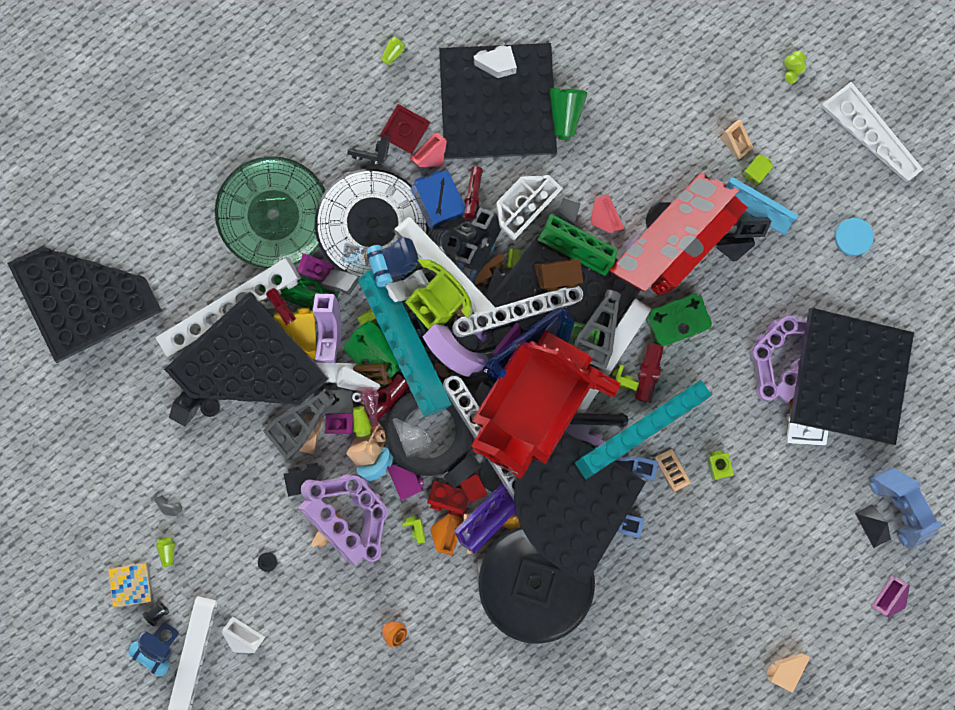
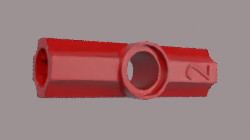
(602, 382)

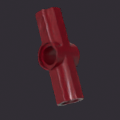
(649, 373)
(393, 392)

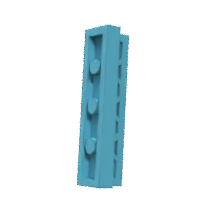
(762, 206)

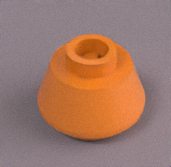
(394, 633)

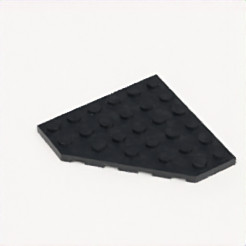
(80, 299)
(247, 360)

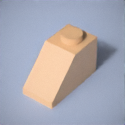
(788, 671)

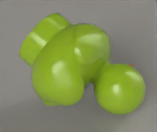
(795, 66)

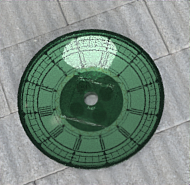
(249, 197)

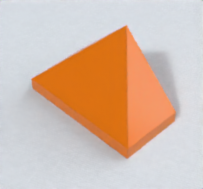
(444, 534)

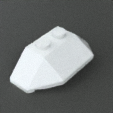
(524, 202)

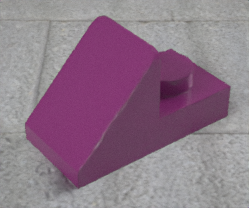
(314, 268)
(339, 424)

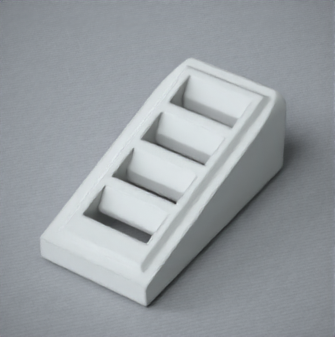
(352, 380)

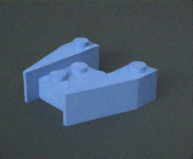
(644, 469)
(906, 495)

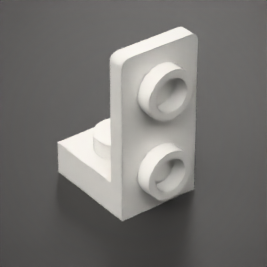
(404, 289)

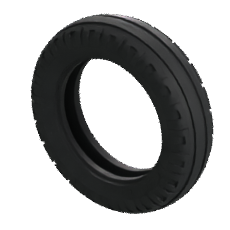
(423, 466)

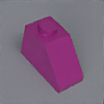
(405, 481)

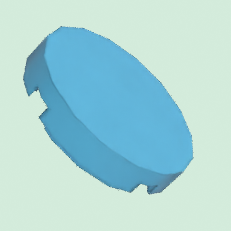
(854, 236)
(376, 470)

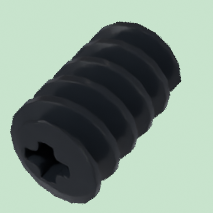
(446, 239)

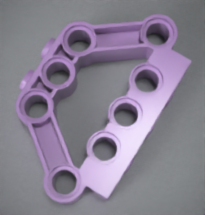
(763, 366)
(372, 525)

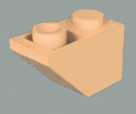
(367, 448)

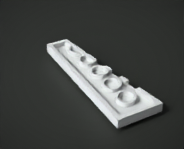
(864, 123)

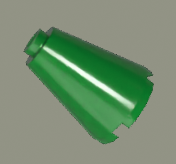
(566, 110)

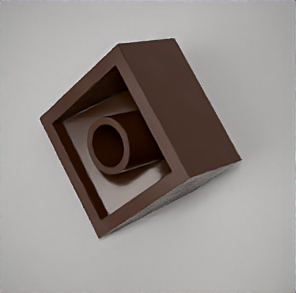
(559, 273)

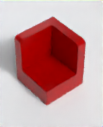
(473, 488)

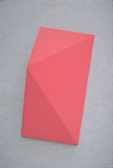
(431, 153)
(605, 215)

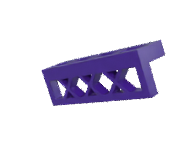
(490, 520)

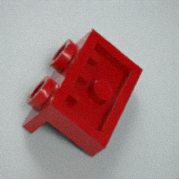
(448, 498)

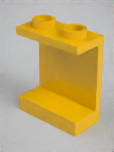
(302, 330)

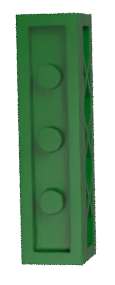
(577, 247)
(300, 294)

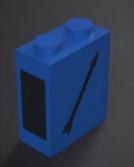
(438, 198)

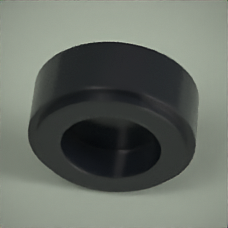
(210, 407)
(267, 561)

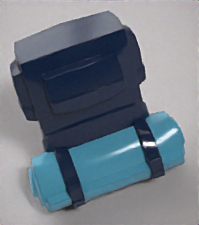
(392, 261)
(152, 651)

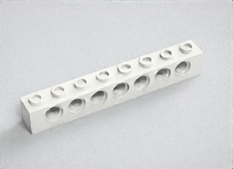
(169, 339)

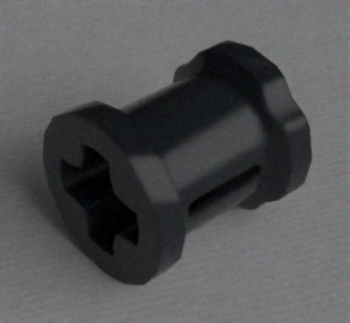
(156, 613)

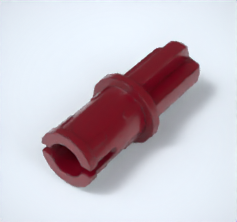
(280, 306)

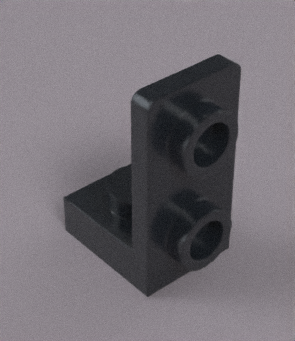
(382, 148)

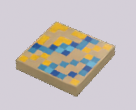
(130, 585)

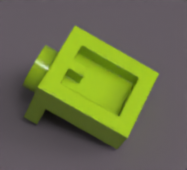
(627, 381)
(418, 530)

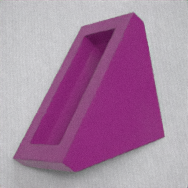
(512, 335)
(892, 597)

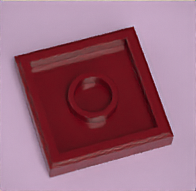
(405, 129)

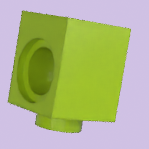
(758, 169)
(726, 471)

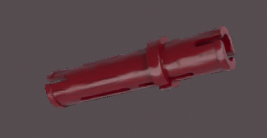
(472, 199)

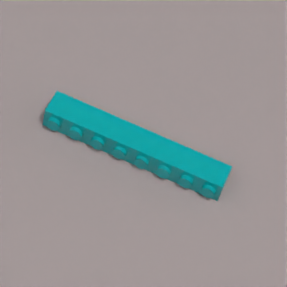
(406, 348)
(642, 429)

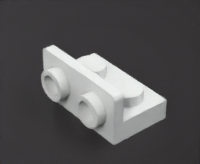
(805, 435)

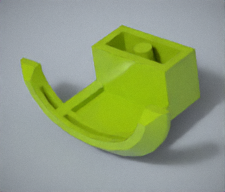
(439, 298)

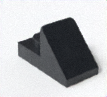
(752, 226)

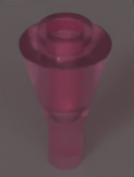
(370, 402)

